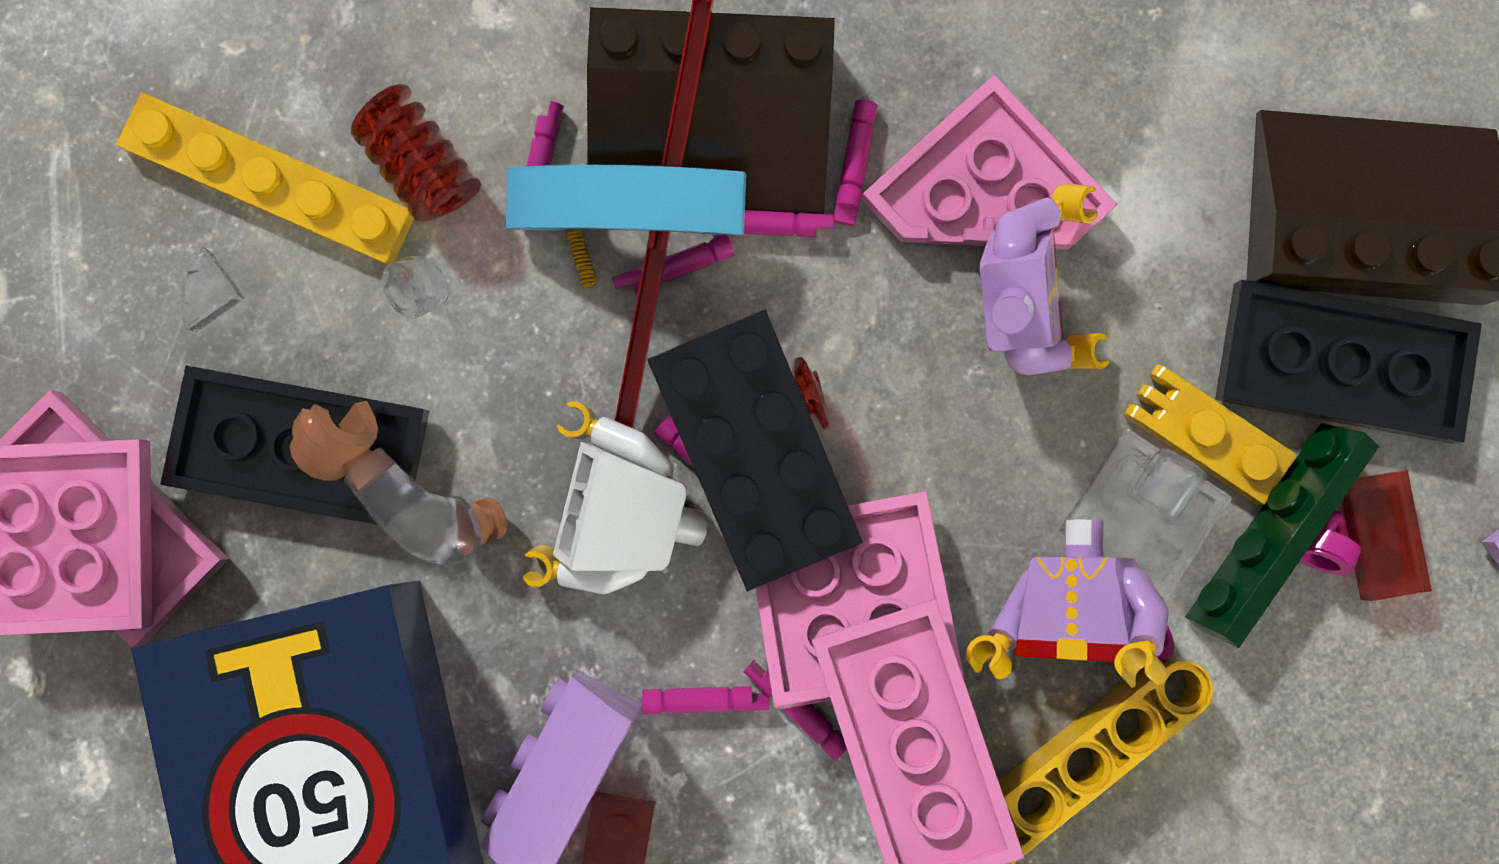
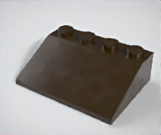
(755, 107)
(1375, 208)

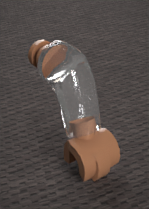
(419, 521)

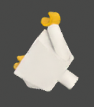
(617, 511)

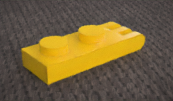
(1211, 436)

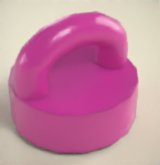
(1332, 550)

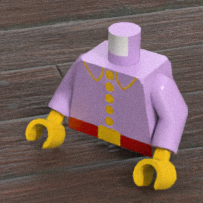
(1023, 287)
(1079, 611)

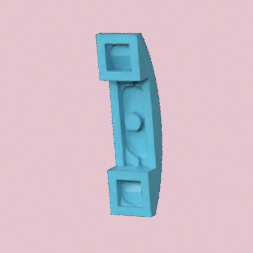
(626, 199)

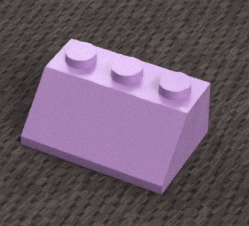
(558, 772)

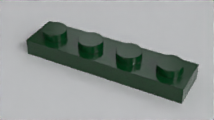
(1281, 532)

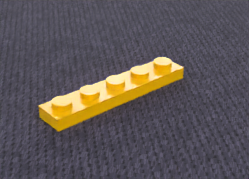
(265, 179)

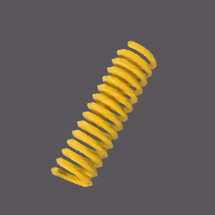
(579, 258)

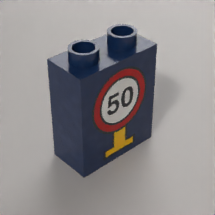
(309, 737)

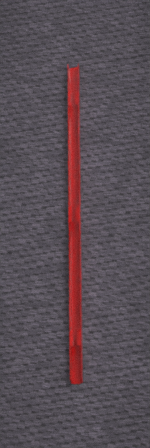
(658, 240)

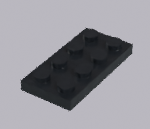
(1348, 361)
(237, 434)
(755, 450)

